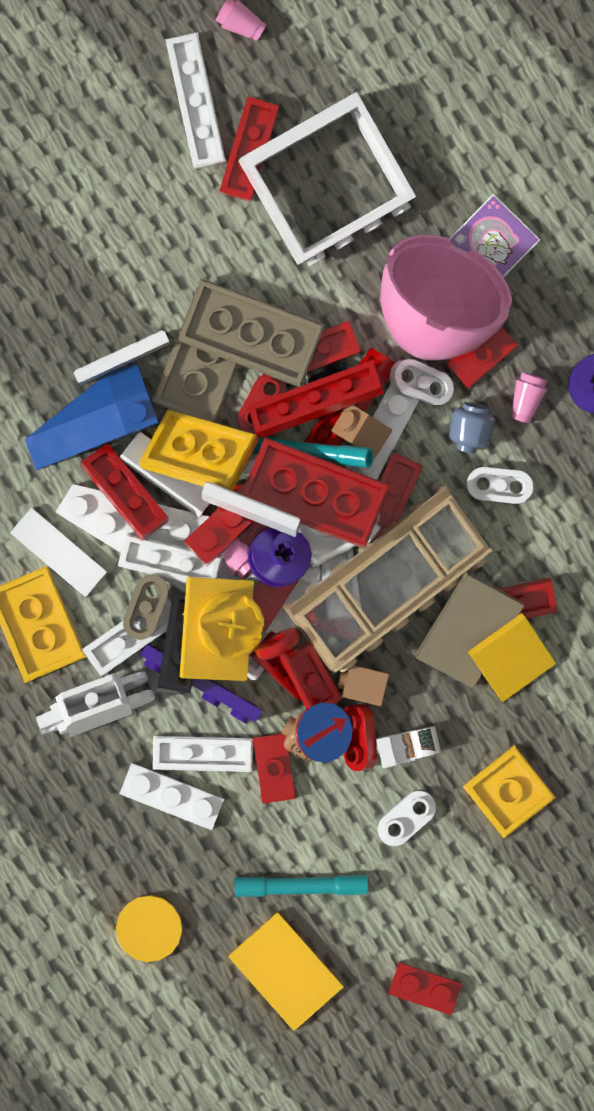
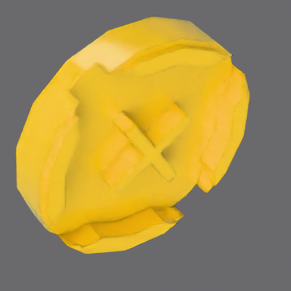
(230, 625)
(149, 928)

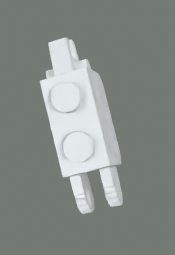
(94, 704)

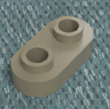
(146, 607)

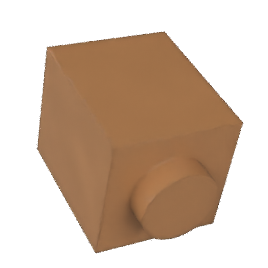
(361, 429)
(363, 684)

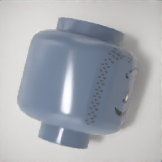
(471, 427)

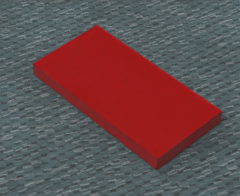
(316, 492)

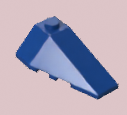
(101, 415)

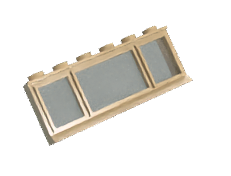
(388, 581)

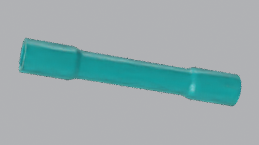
(343, 454)
(311, 885)

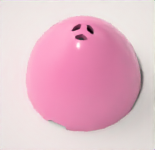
(441, 298)

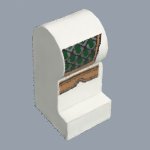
(407, 746)

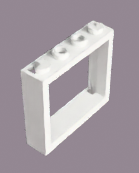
(342, 237)

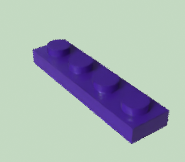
(213, 691)

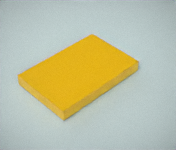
(198, 450)
(38, 625)
(195, 658)
(285, 971)

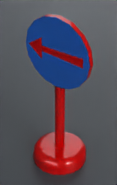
(323, 728)

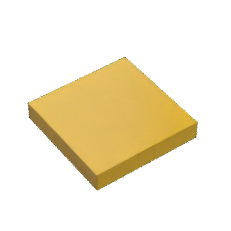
(511, 657)
(509, 791)

